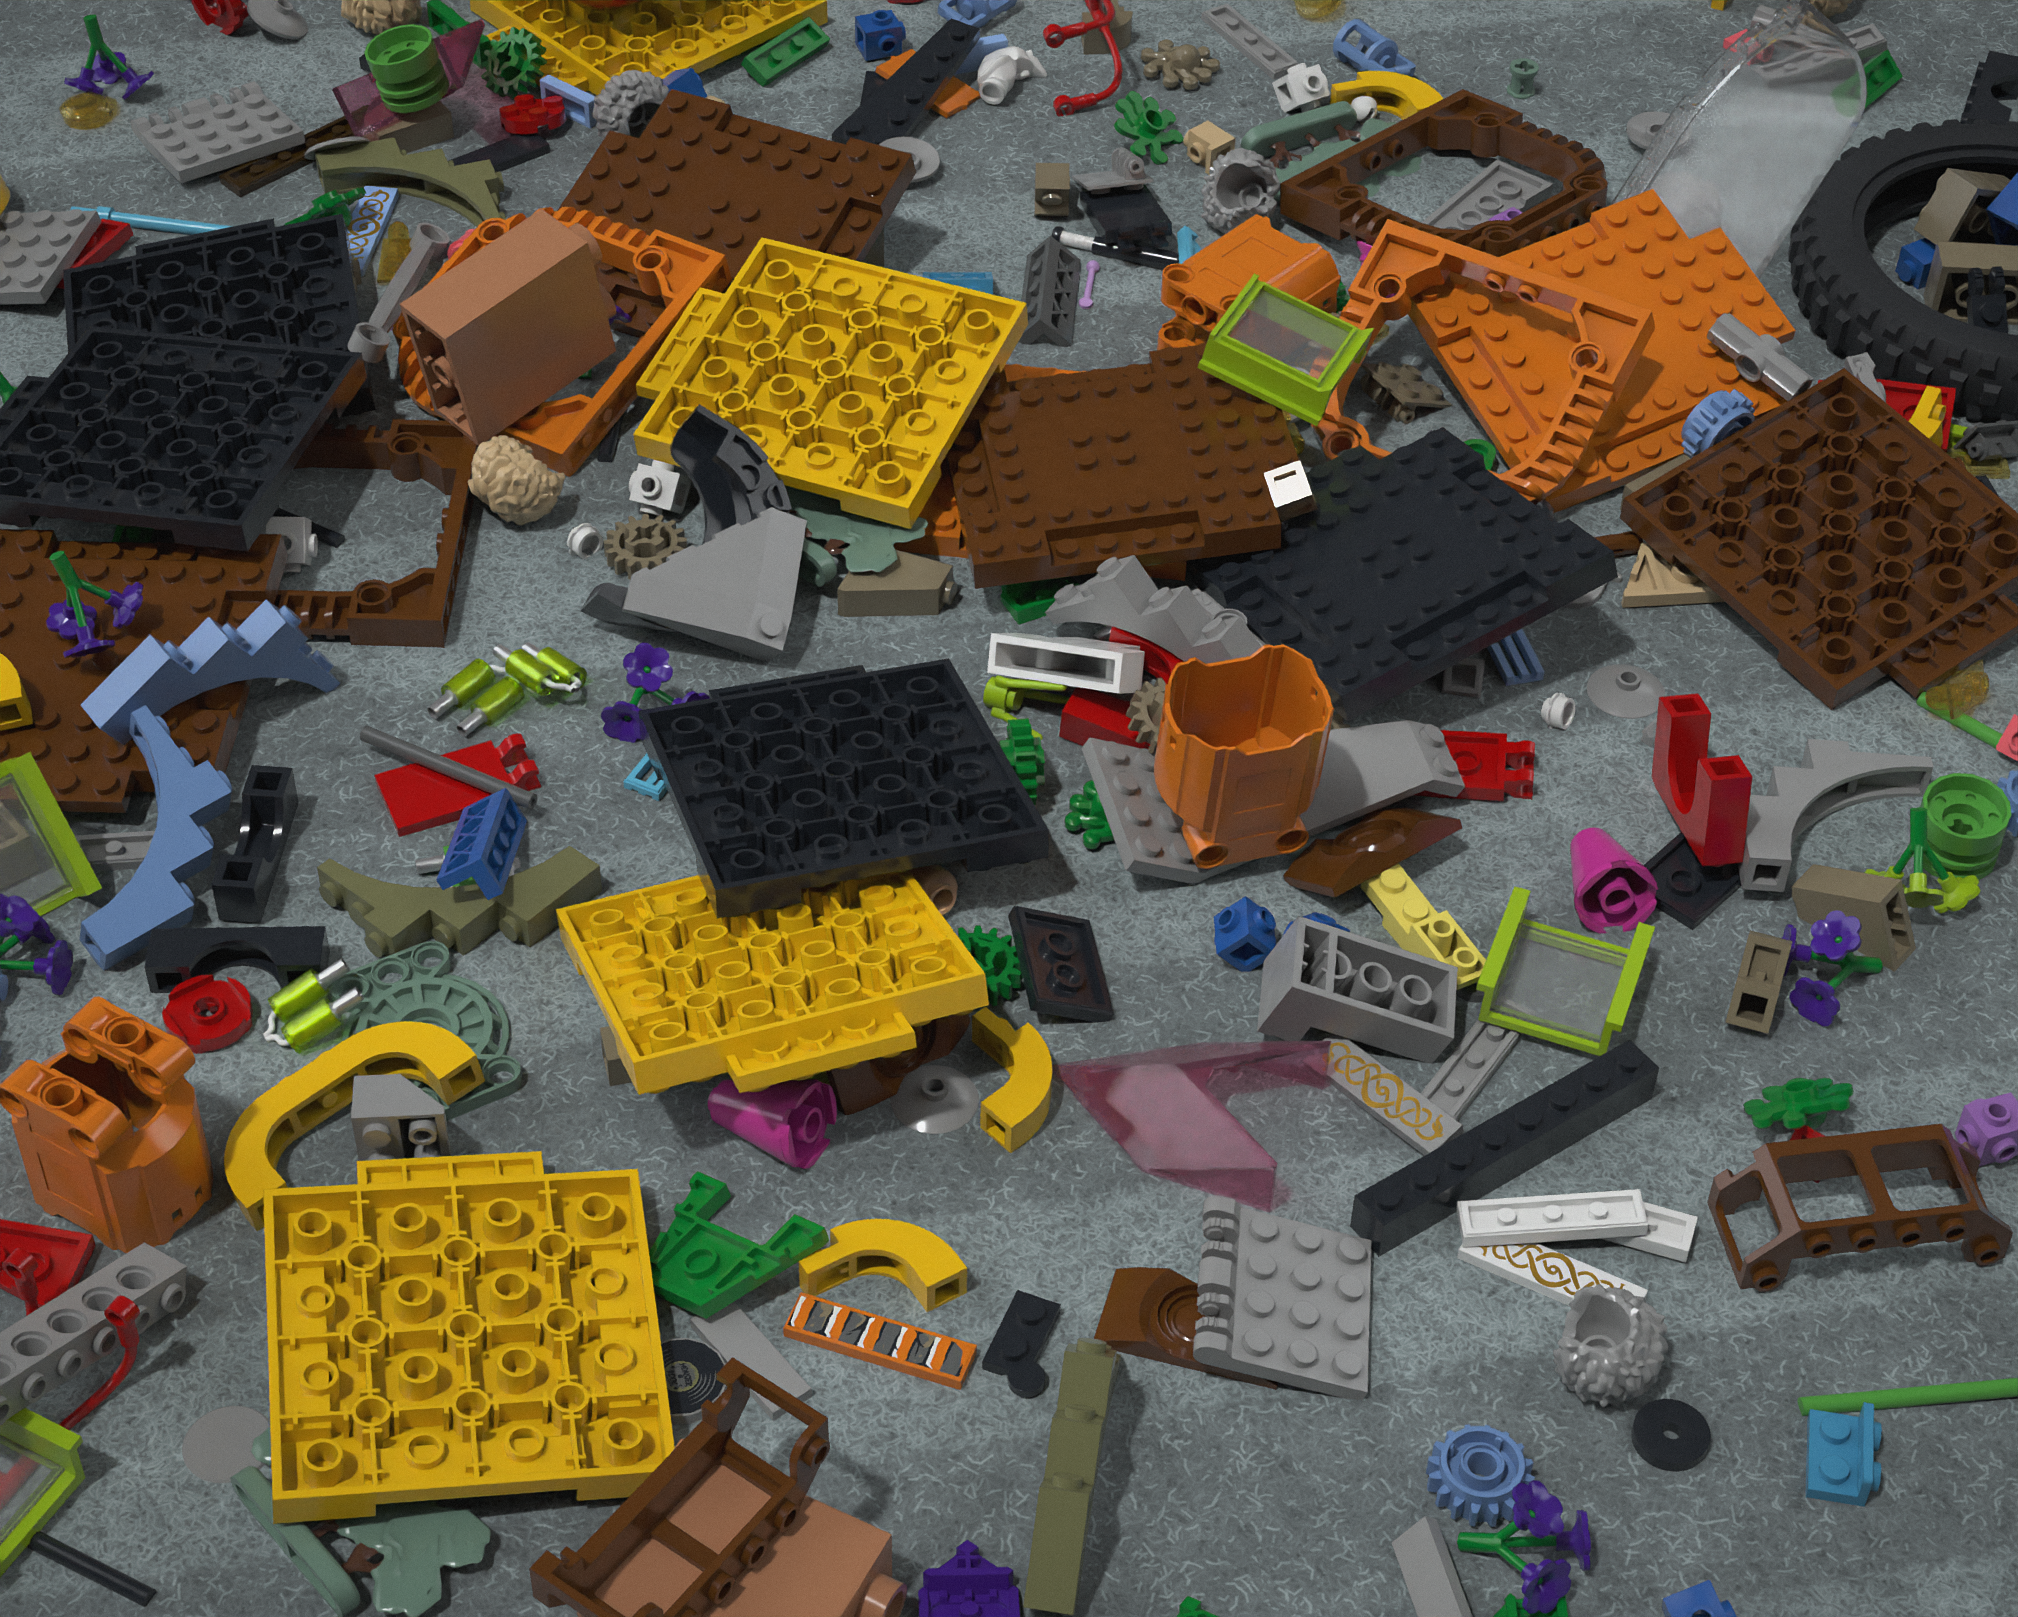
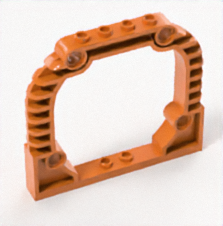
(1609, 330)
(571, 428)

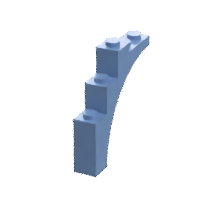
(212, 656)
(178, 849)

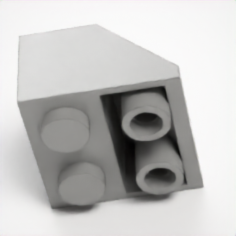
(396, 1120)

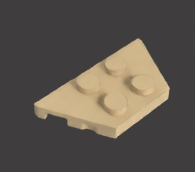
(1661, 583)

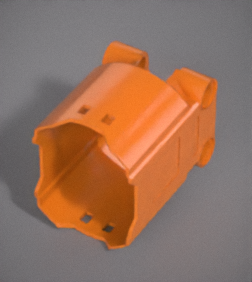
(1214, 277)
(1243, 753)
(79, 1135)

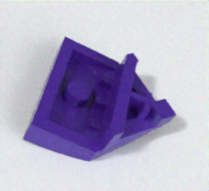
(968, 1588)

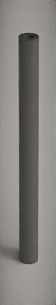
(446, 766)

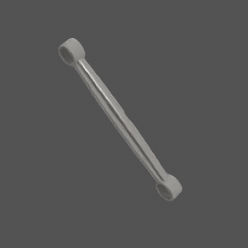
(372, 338)

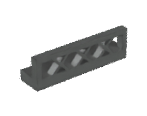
(1042, 289)

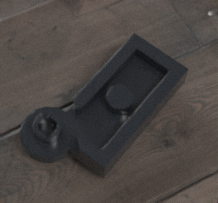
(1020, 1343)

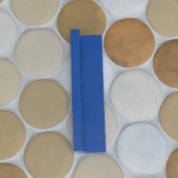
(484, 844)

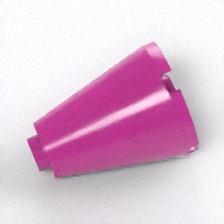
(1609, 883)
(780, 1119)

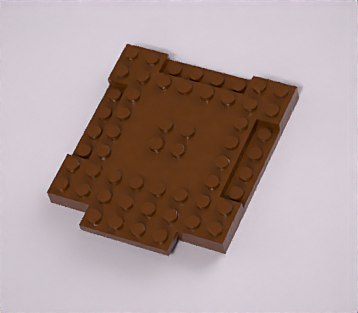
(731, 183)
(1115, 467)
(1843, 541)
(179, 592)

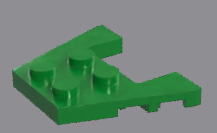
(713, 1267)

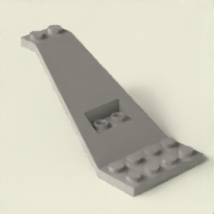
(1359, 774)

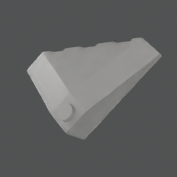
(729, 589)

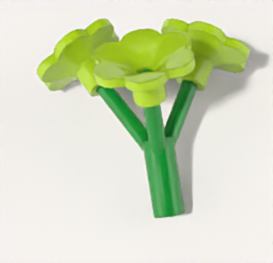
(1954, 891)

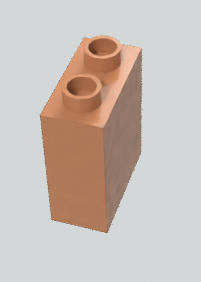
(511, 325)
(814, 1569)

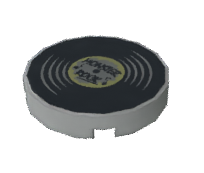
(690, 1377)

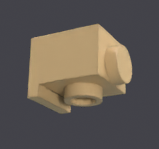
(1206, 143)

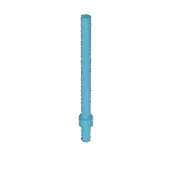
(153, 222)

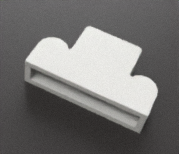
(1068, 661)

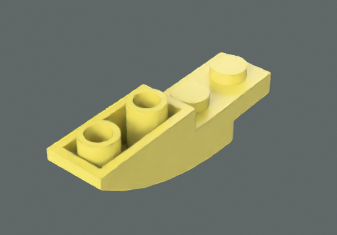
(1420, 927)

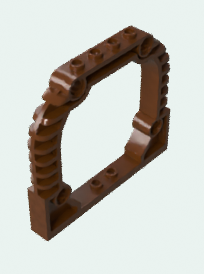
(1337, 206)
(419, 606)

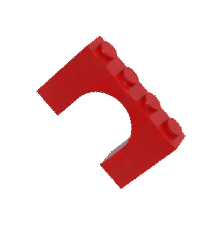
(1103, 717)
(1702, 793)

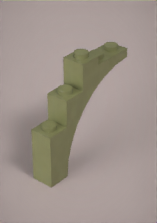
(464, 188)
(460, 915)
(1070, 1476)

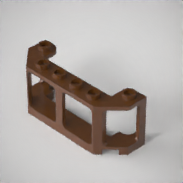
(1864, 1155)
(644, 1513)

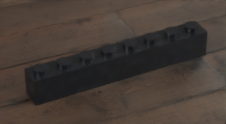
(1503, 1147)

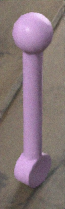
(1092, 267)

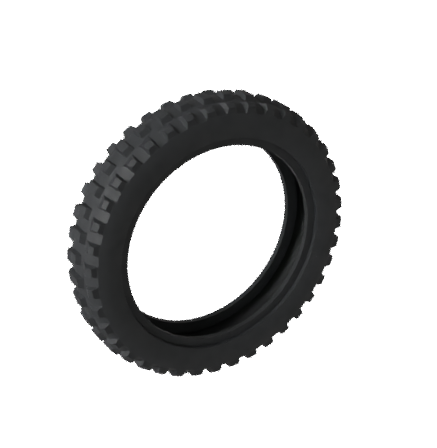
(1861, 305)

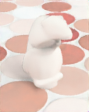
(1002, 68)

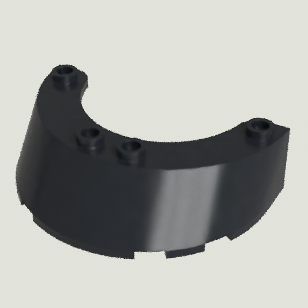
(733, 489)

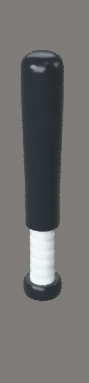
(1143, 255)

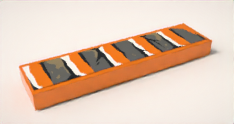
(880, 1340)

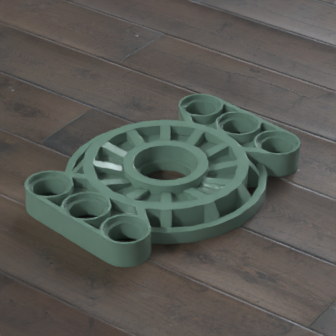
(436, 998)

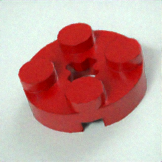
(223, 13)
(529, 113)
(213, 1032)

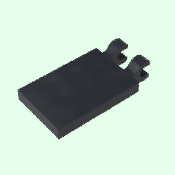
(1127, 217)

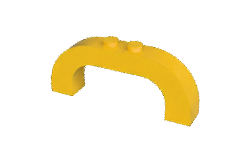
(326, 1086)

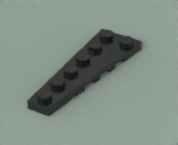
(912, 90)

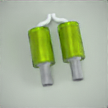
(542, 669)
(469, 684)
(307, 1010)

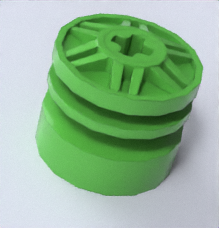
(407, 68)
(1965, 823)

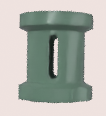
(1522, 78)

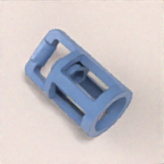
(973, 11)
(1381, 53)

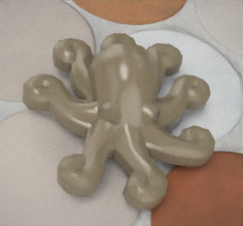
(1180, 63)

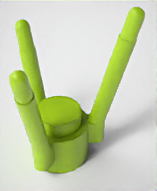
(1007, 694)

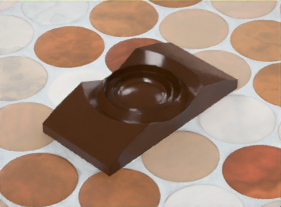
(1367, 849)
(881, 1077)
(1155, 1318)

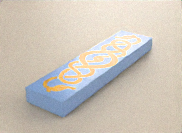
(369, 222)

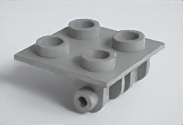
(1126, 172)

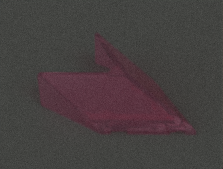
(361, 97)
(1175, 1126)

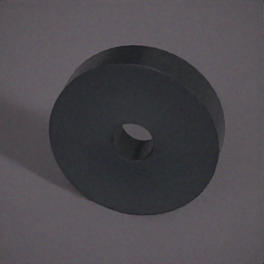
(1668, 1453)

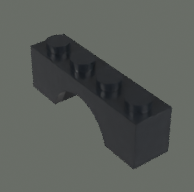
(1992, 83)
(247, 877)
(191, 952)

